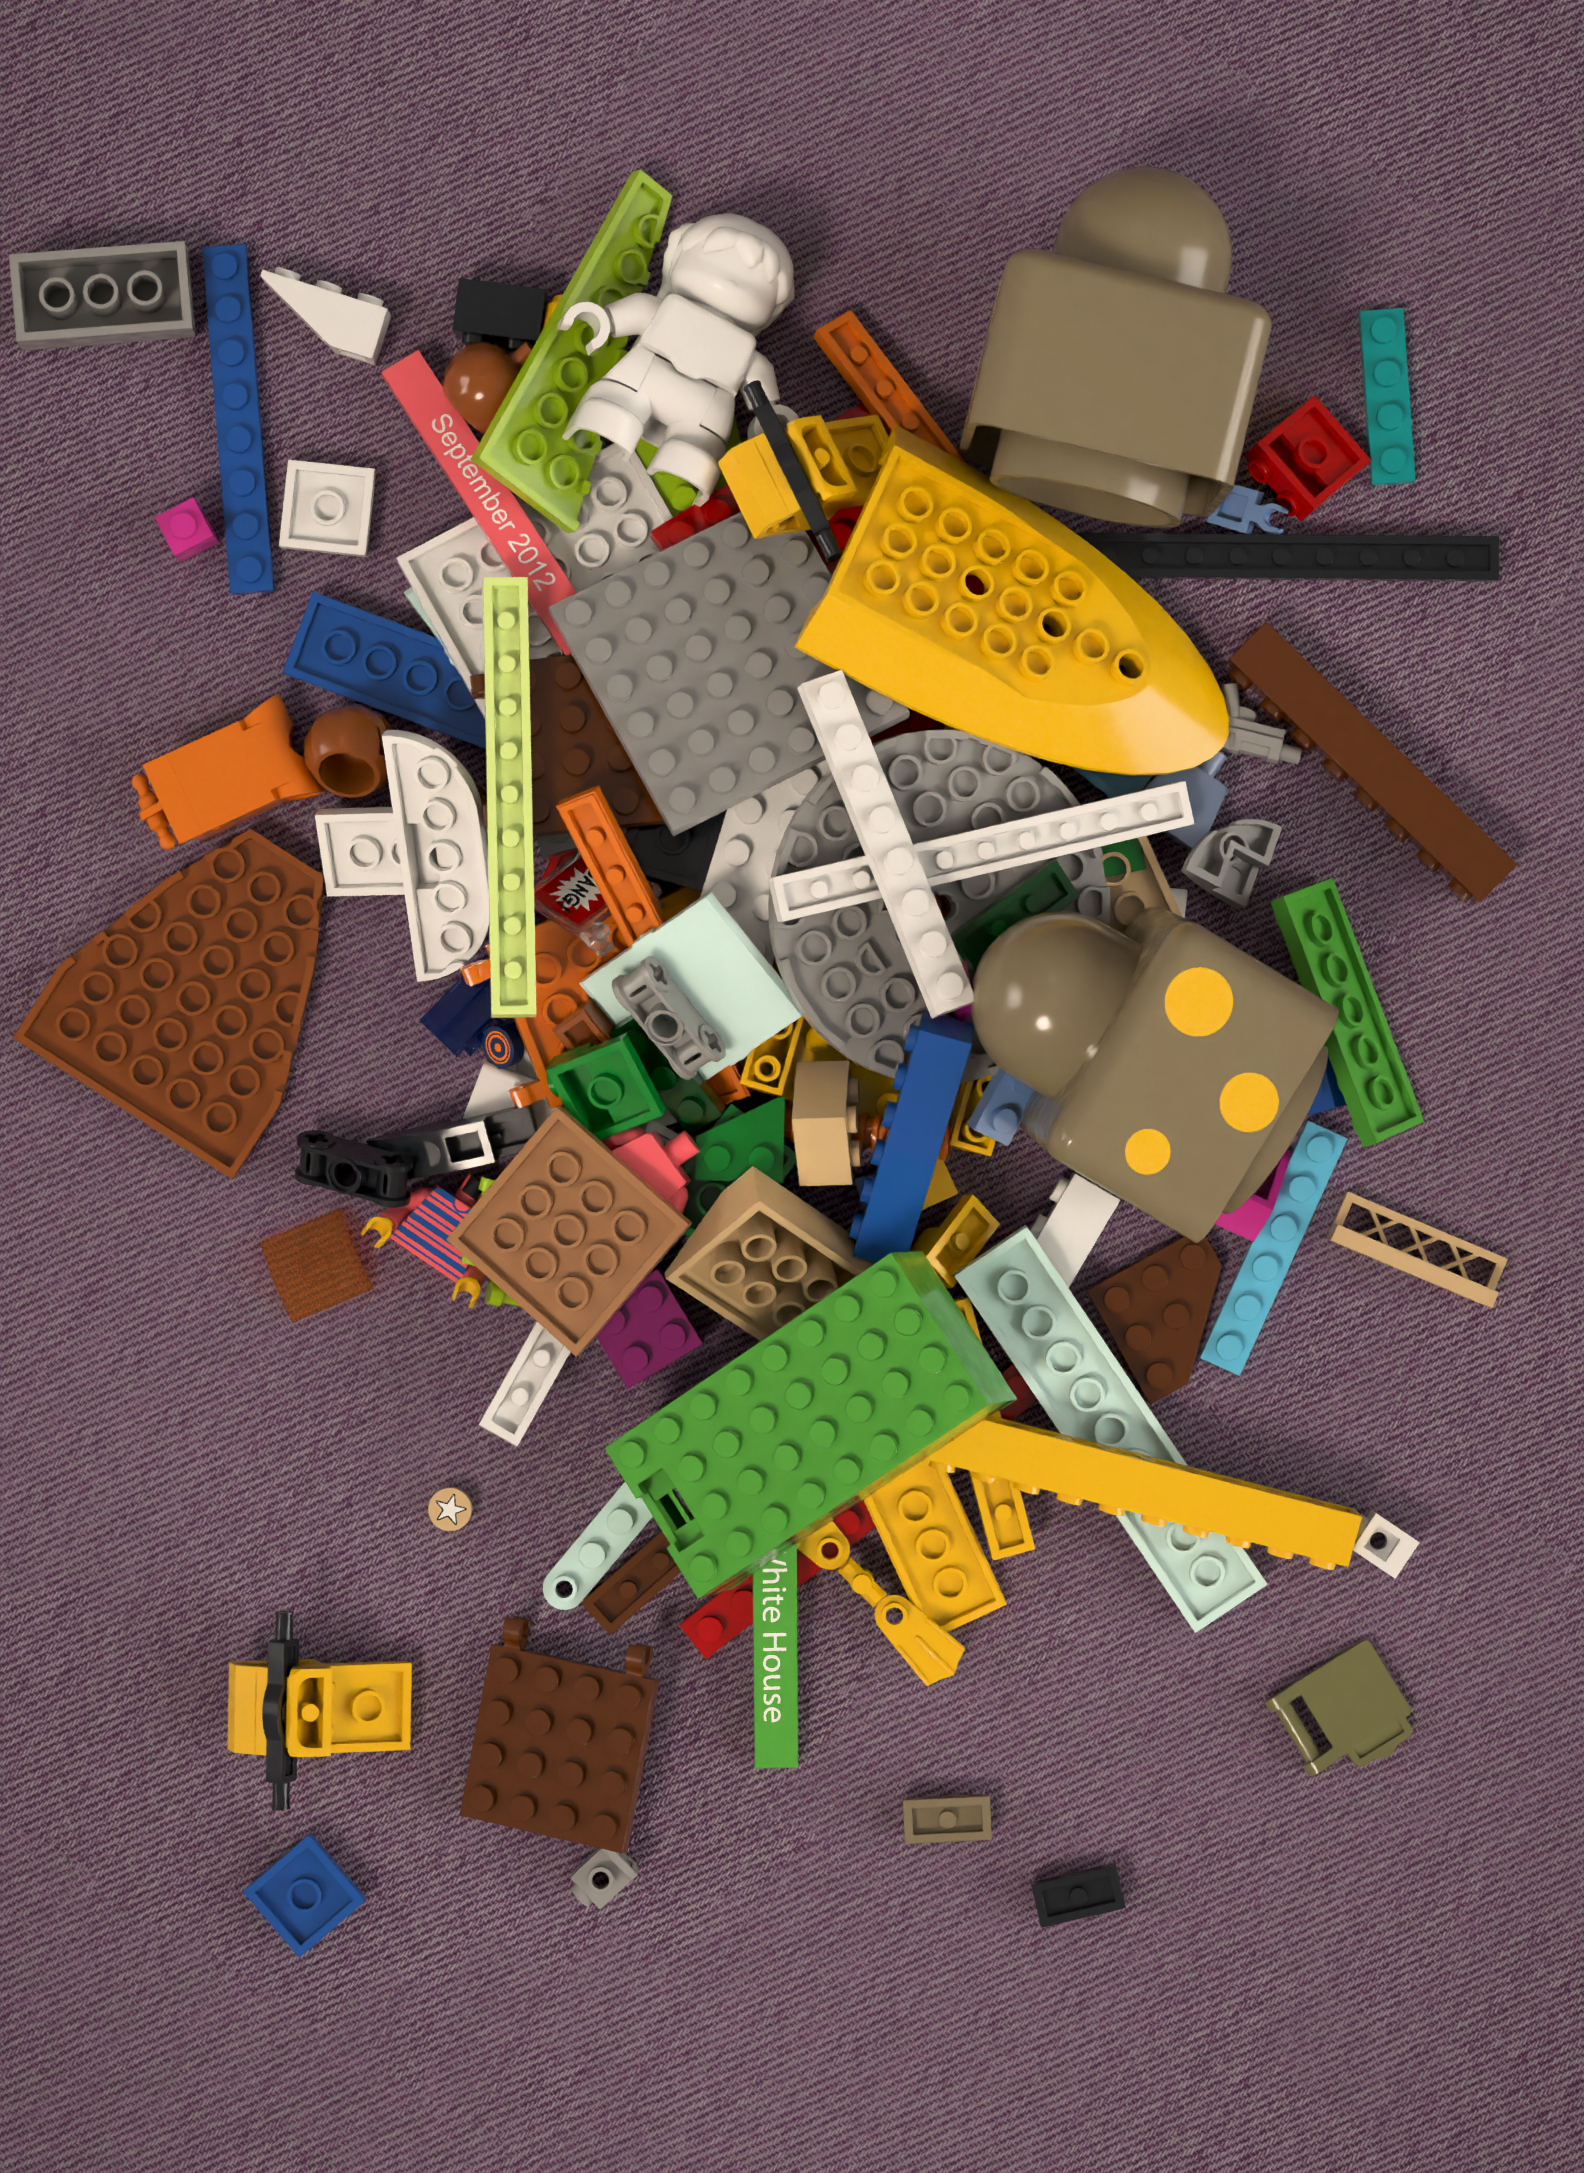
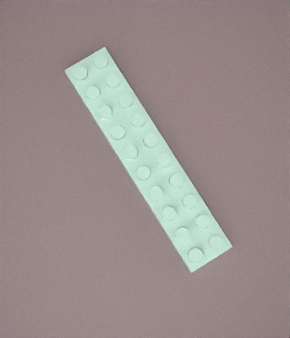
(1096, 1401)

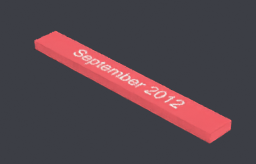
(484, 496)

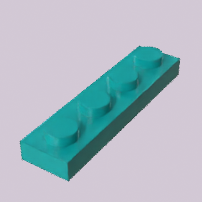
(1386, 397)

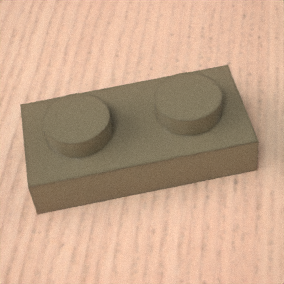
(947, 1818)

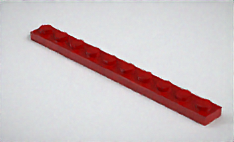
(732, 1610)

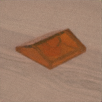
(316, 1266)

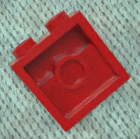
(1306, 459)

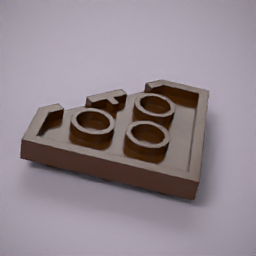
(1160, 1312)

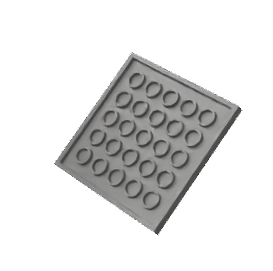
(705, 668)

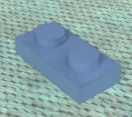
(1000, 1108)

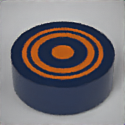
(503, 1045)

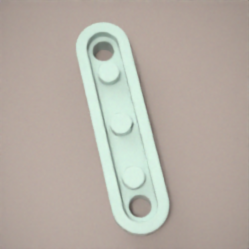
(597, 1548)

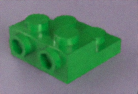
(605, 1086)

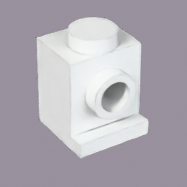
(1395, 1550)

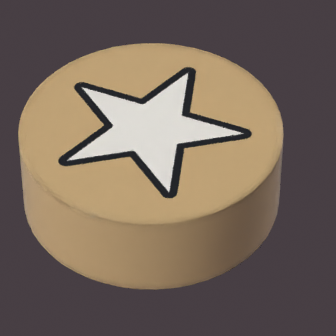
(450, 1508)

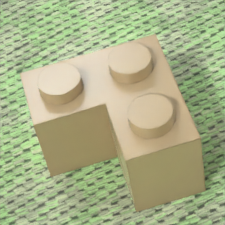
(825, 1123)

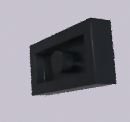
(1078, 1895)

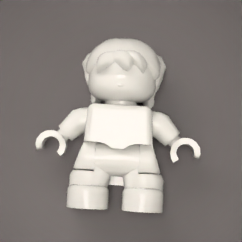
(692, 349)

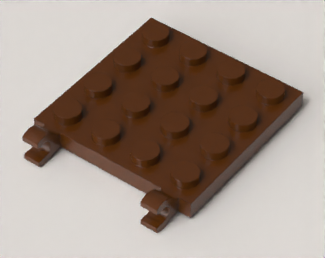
(575, 749)
(560, 1743)

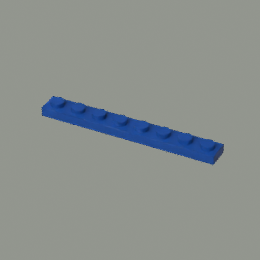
(238, 419)

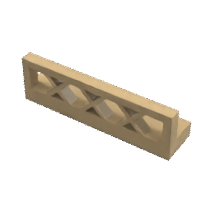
(1412, 1265)

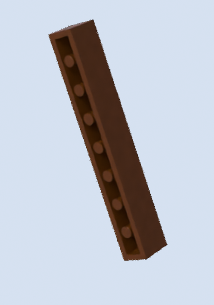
(1370, 764)

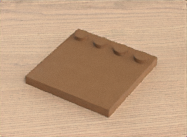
(569, 1231)

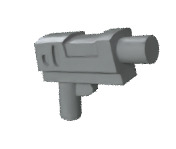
(1252, 737)

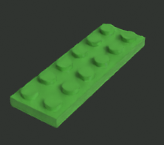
(1361, 1041)

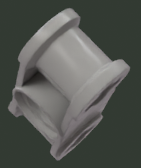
(685, 1043)

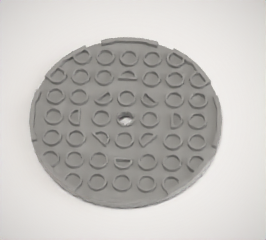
(848, 961)

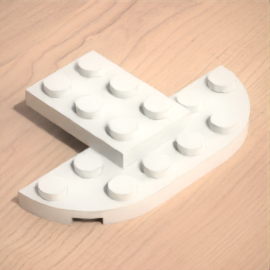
(421, 848)

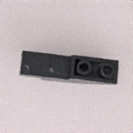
(461, 1143)

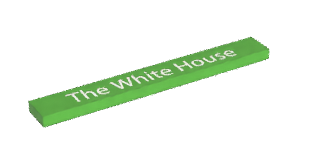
(775, 1663)

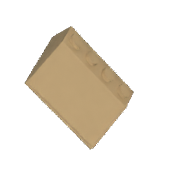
(764, 1256)

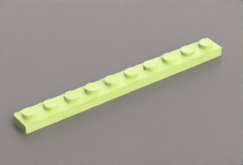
(509, 797)

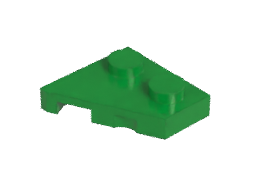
(744, 1142)

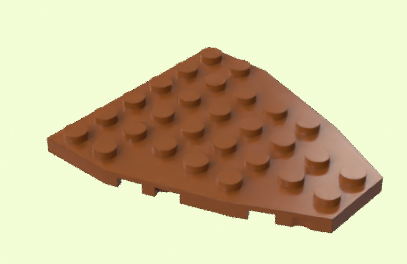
(193, 999)

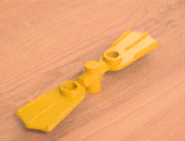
(916, 1637)

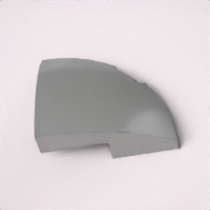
(1230, 858)

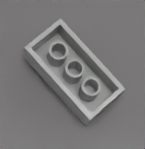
(102, 295)

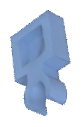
(1243, 509)

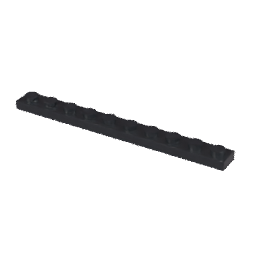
(1301, 556)

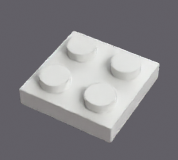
(327, 508)

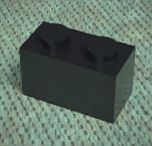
(498, 313)

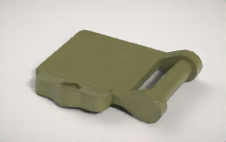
(1353, 1706)

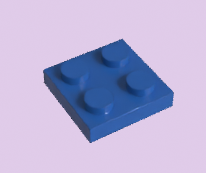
(305, 1894)

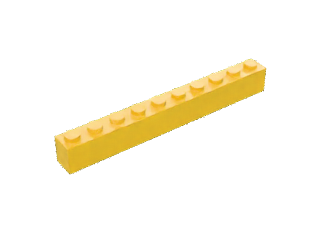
(1155, 1489)

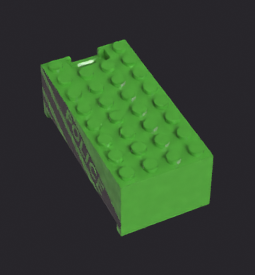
(810, 1422)

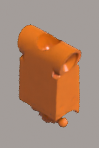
(225, 777)

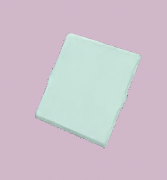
(714, 970)

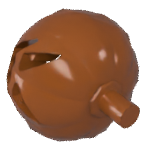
(480, 380)
(348, 751)

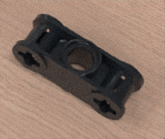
(330, 1162)

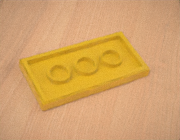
(934, 1547)

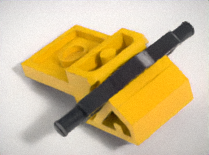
(803, 472)
(314, 1708)

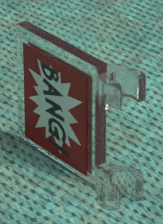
(576, 904)

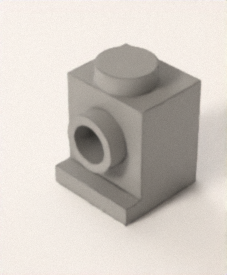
(616, 1865)

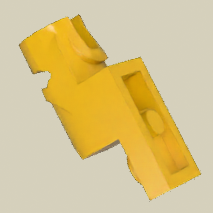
(957, 1238)

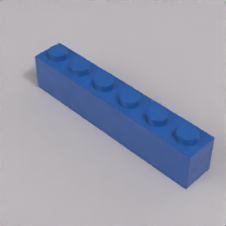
(913, 1136)

